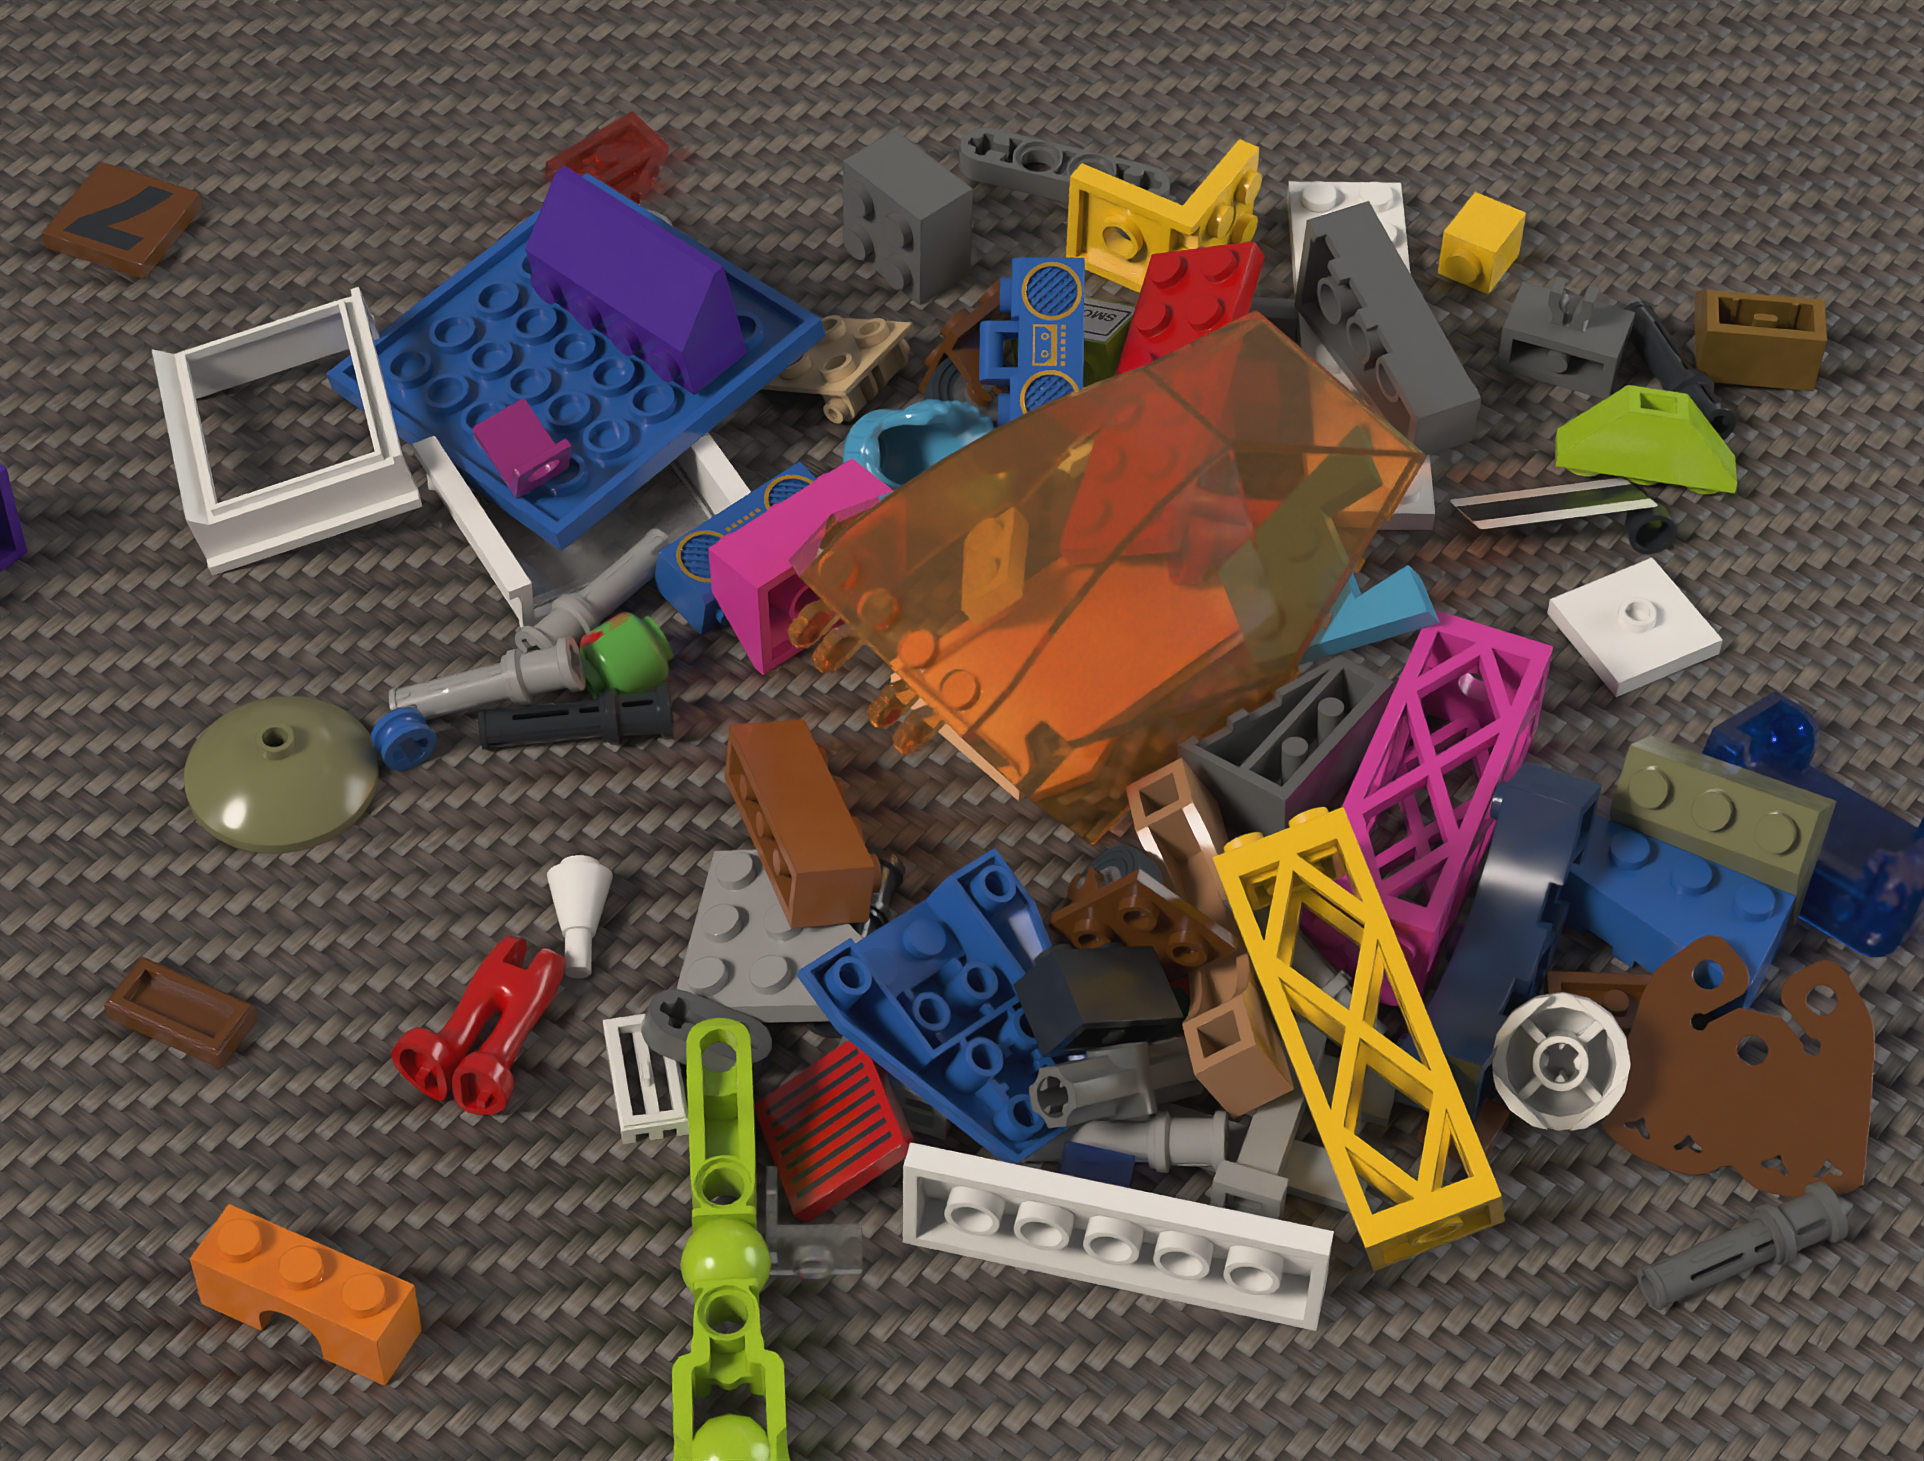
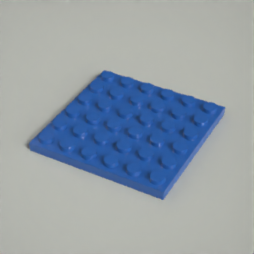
(495, 341)

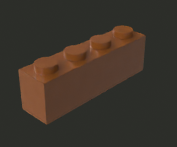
(800, 824)

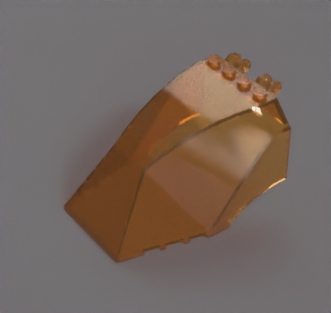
(1112, 566)

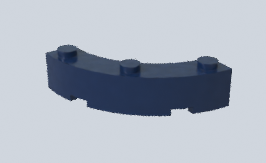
(1512, 924)

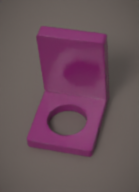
(521, 448)

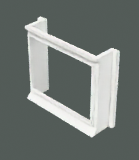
(305, 506)

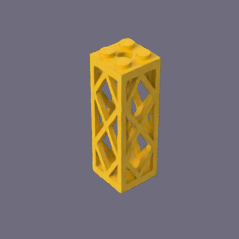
(1280, 874)

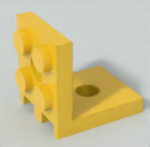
(1212, 216)

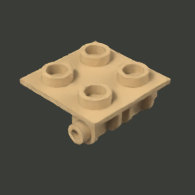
(848, 364)

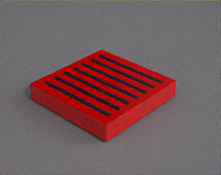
(833, 1129)

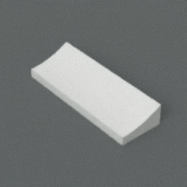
(1115, 1236)

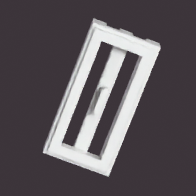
(653, 1120)

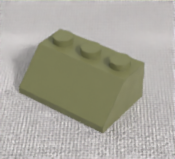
(1724, 814)

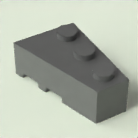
(1293, 748)

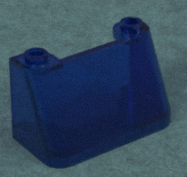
(1870, 862)

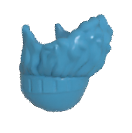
(908, 441)

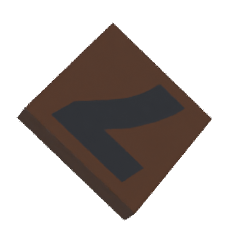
(122, 220)

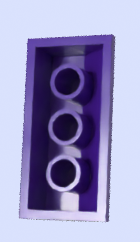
(634, 283)

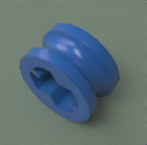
(403, 738)

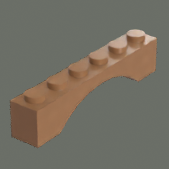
(1229, 1020)

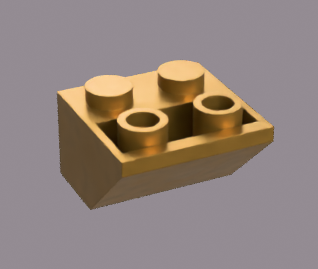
(1759, 339)

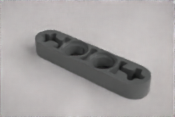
(1064, 160)

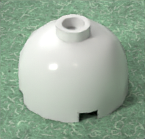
(1561, 1062)

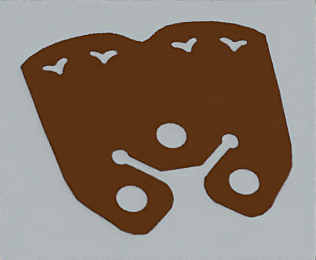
(1743, 1112)

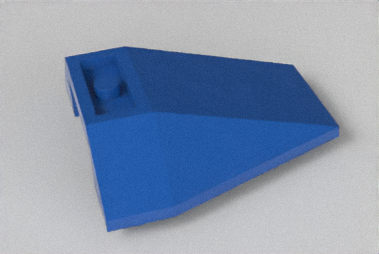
(941, 1005)

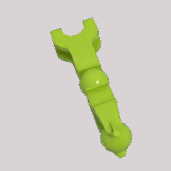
(725, 1263)

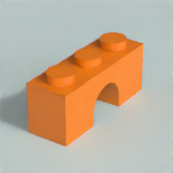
(353, 1309)

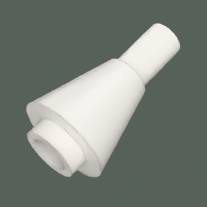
(579, 895)

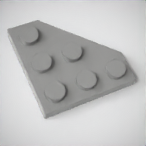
(745, 947)

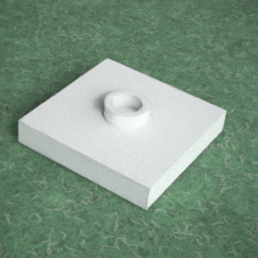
(1634, 627)

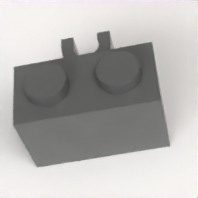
(1565, 338)

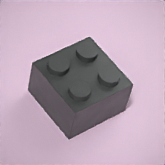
(907, 217)

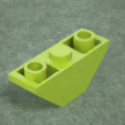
(1648, 440)

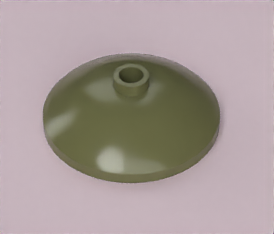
(281, 774)

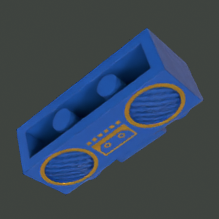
(1049, 325)
(684, 564)

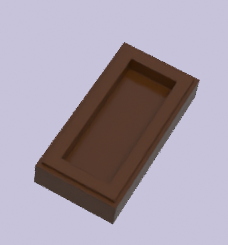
(181, 1012)

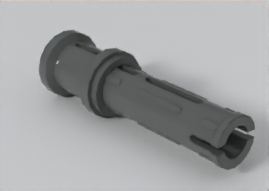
(1770, 1236)

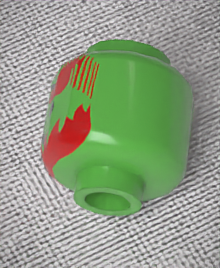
(625, 655)

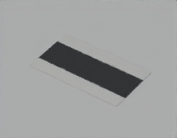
(1552, 503)

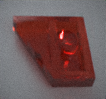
(621, 155)

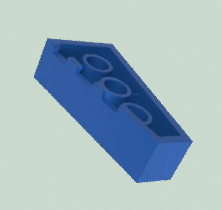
(1660, 898)

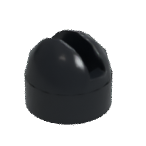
(1650, 529)

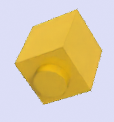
(1481, 242)

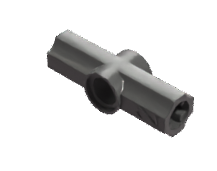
(1115, 1083)

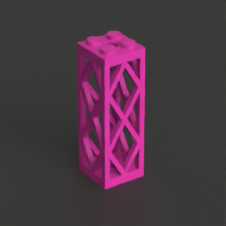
(1487, 713)

